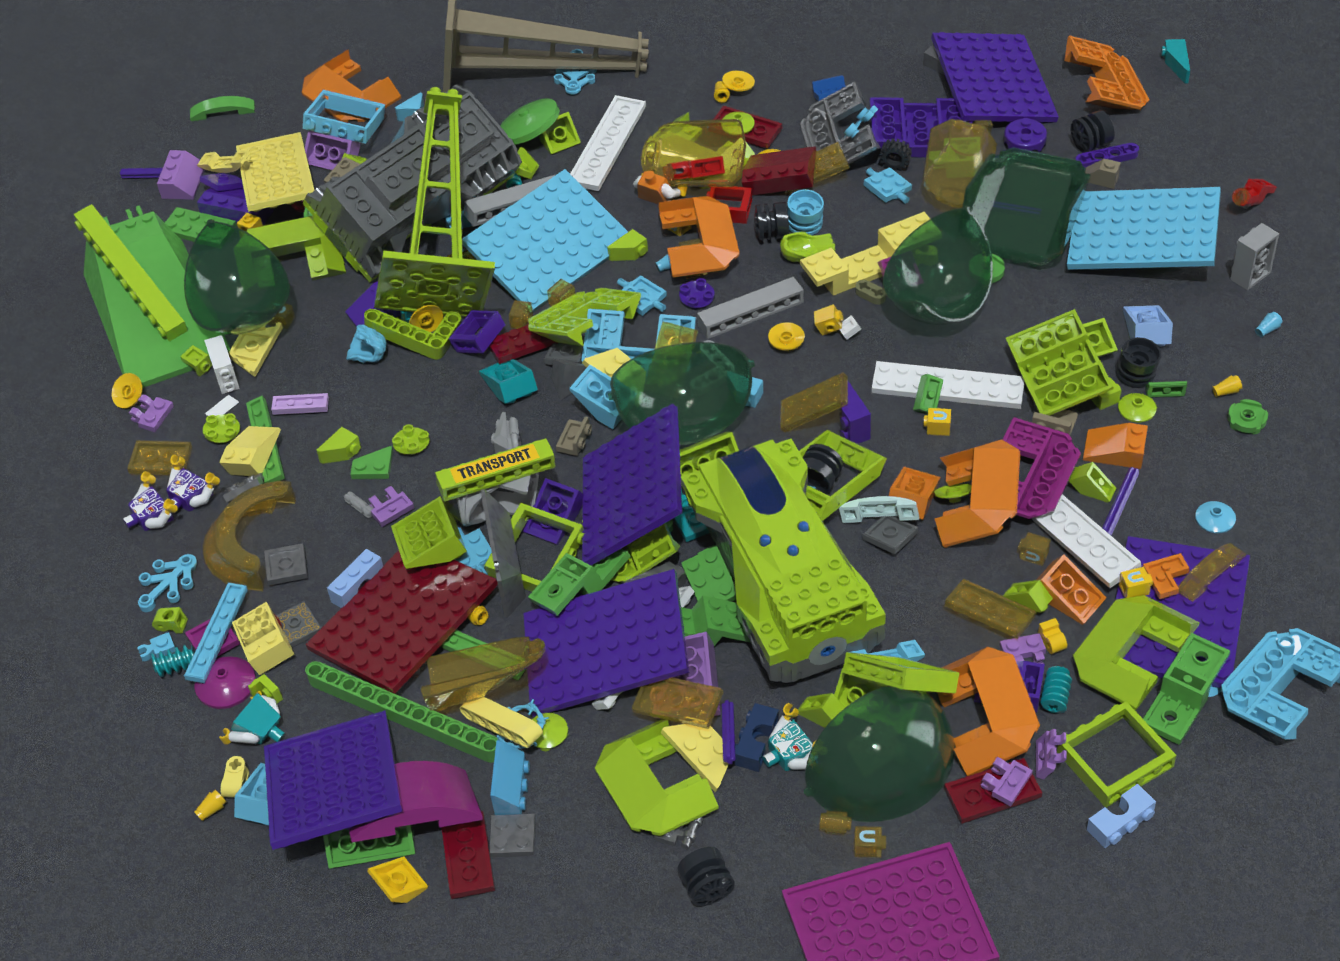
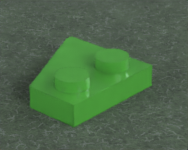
(373, 465)

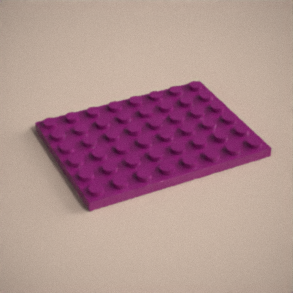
(892, 912)

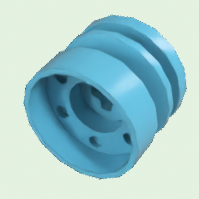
(805, 212)

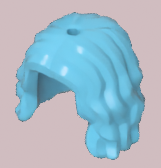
(366, 345)

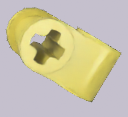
(234, 777)

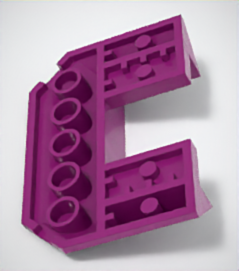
(1051, 470)

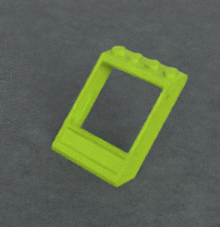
(853, 455)

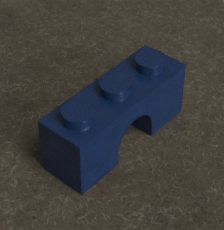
(760, 722)

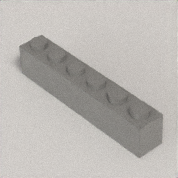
(485, 207)
(750, 307)

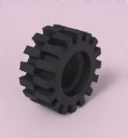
(895, 147)

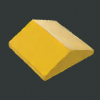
(398, 880)

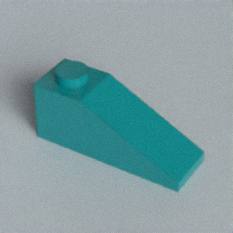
(1176, 58)

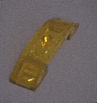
(1208, 569)

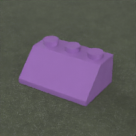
(328, 150)
(180, 176)

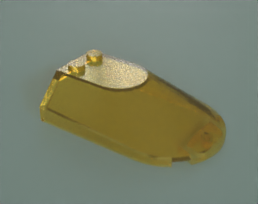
(697, 140)
(954, 157)
(477, 670)

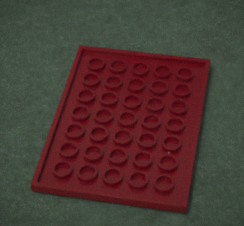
(400, 619)

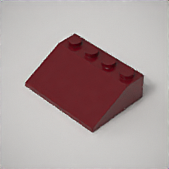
(780, 171)

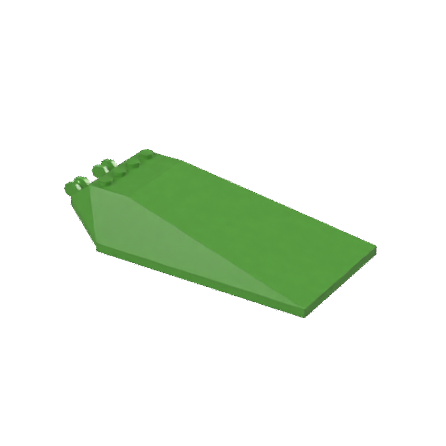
(130, 333)

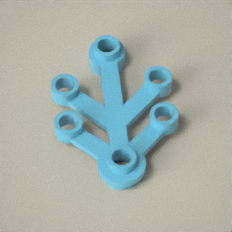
(574, 86)
(864, 116)
(184, 565)

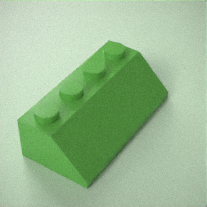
(343, 852)

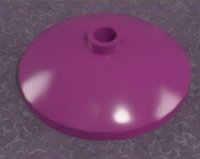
(226, 689)

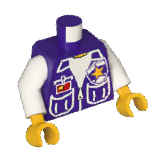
(187, 488)
(148, 507)

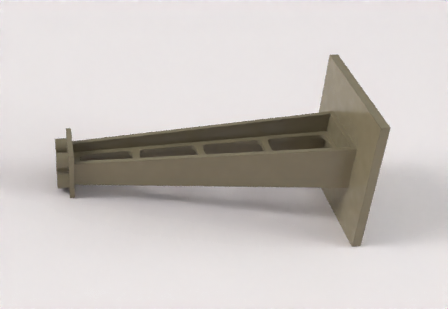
(471, 22)

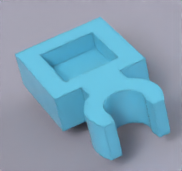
(159, 643)

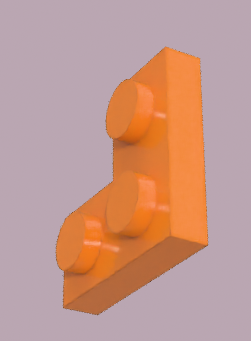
(1164, 571)

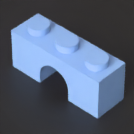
(348, 582)
(1110, 828)

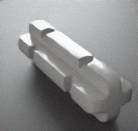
(358, 504)

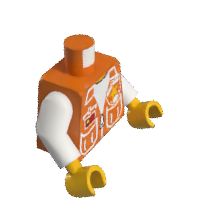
(656, 188)

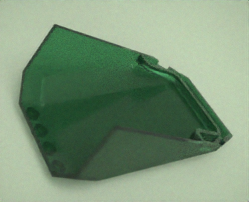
(1027, 203)

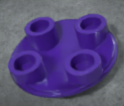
(696, 293)

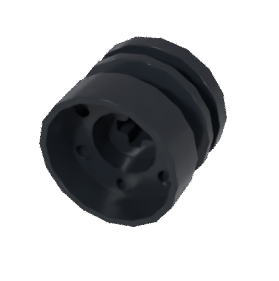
(1092, 131)
(771, 221)
(1138, 362)
(823, 466)
(705, 876)

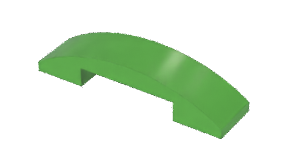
(222, 104)

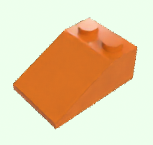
(1116, 445)
(916, 487)
(1071, 590)

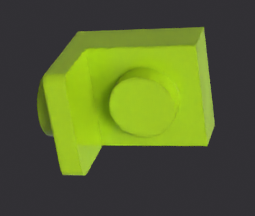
(197, 359)
(267, 688)

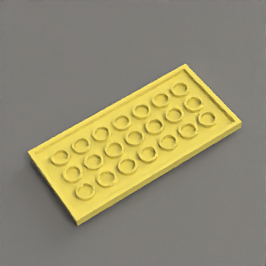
(275, 172)

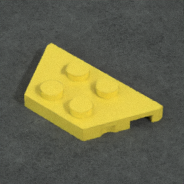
(253, 347)
(607, 361)
(701, 749)

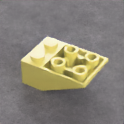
(262, 638)

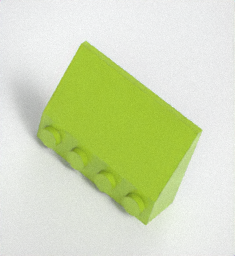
(428, 536)

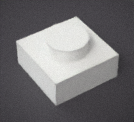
(849, 327)

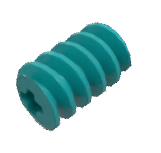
(172, 661)
(1056, 689)

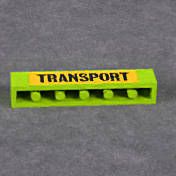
(495, 469)

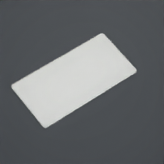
(223, 406)

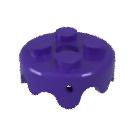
(1033, 140)

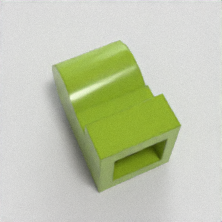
(170, 619)

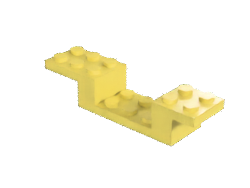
(844, 273)

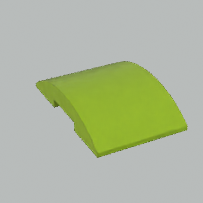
(1059, 363)

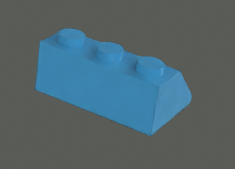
(509, 780)

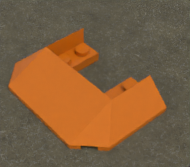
(333, 77)
(1115, 80)
(715, 231)
(993, 491)
(1006, 704)

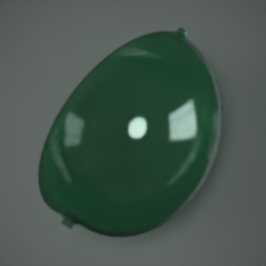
(941, 269)
(233, 281)
(700, 378)
(882, 756)

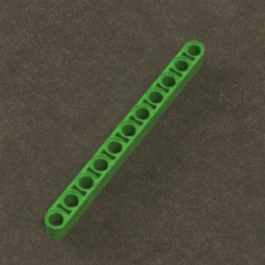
(356, 692)

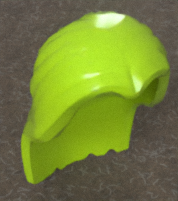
(802, 245)

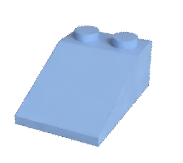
(1148, 323)

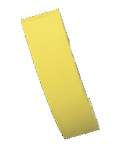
(224, 164)

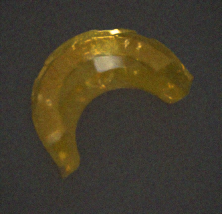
(220, 548)

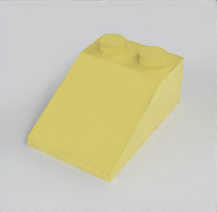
(249, 451)

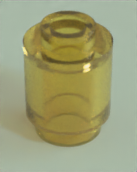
(835, 822)

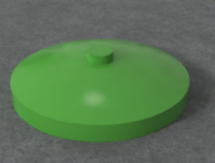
(530, 120)

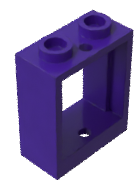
(464, 338)

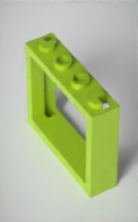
(518, 522)
(900, 672)
(1141, 776)

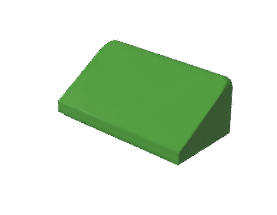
(1166, 389)
(928, 393)

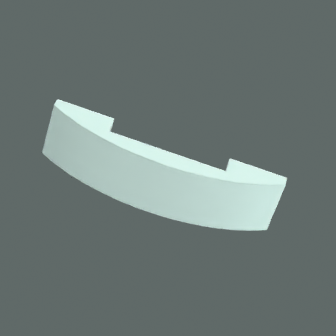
(879, 507)

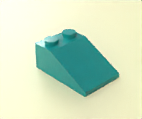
(509, 380)

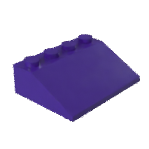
(229, 205)

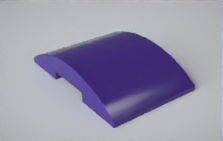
(910, 121)

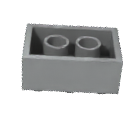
(1254, 256)

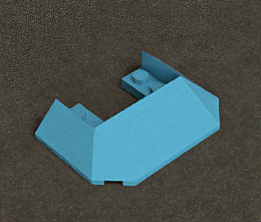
(608, 330)
(1268, 669)

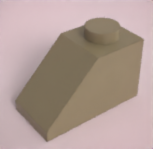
(1104, 173)

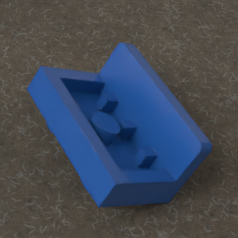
(827, 86)

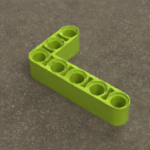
(412, 337)

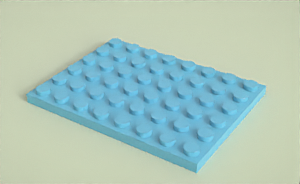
(1146, 229)
(546, 238)

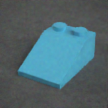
(592, 391)
(252, 798)

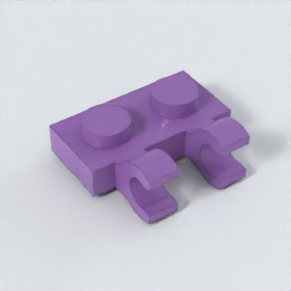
(155, 414)
(391, 509)
(1025, 647)
(1046, 753)
(1012, 782)

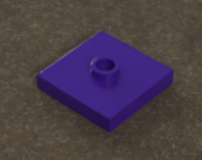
(222, 181)

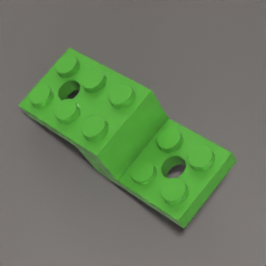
(574, 577)
(715, 617)
(1186, 688)

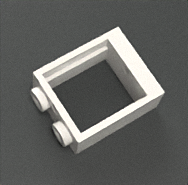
(222, 364)

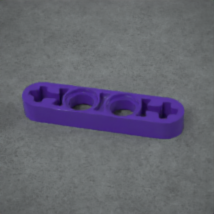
(1126, 152)

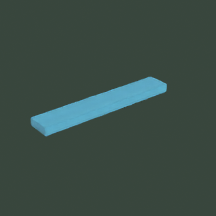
(216, 633)

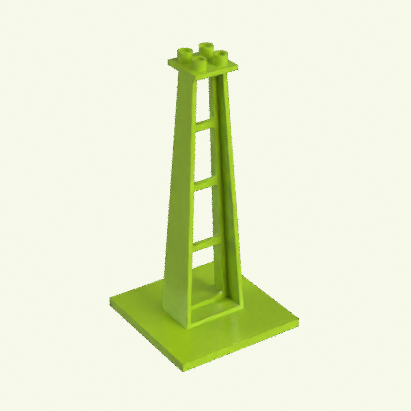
(420, 280)

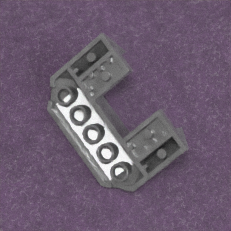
(823, 129)
(503, 553)

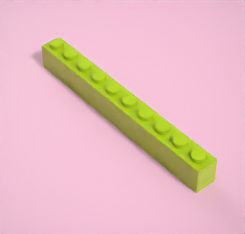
(130, 273)

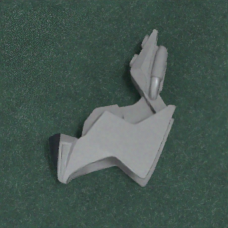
(524, 488)

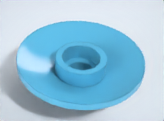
(1215, 517)

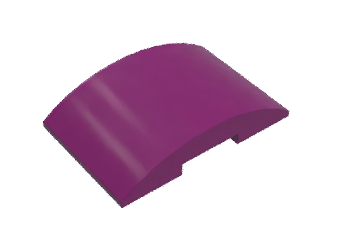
(427, 794)

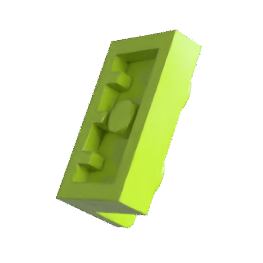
(528, 165)

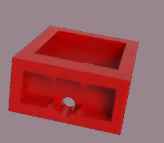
(734, 193)

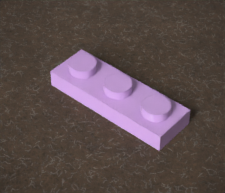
(300, 403)

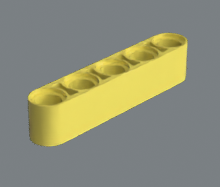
(502, 721)

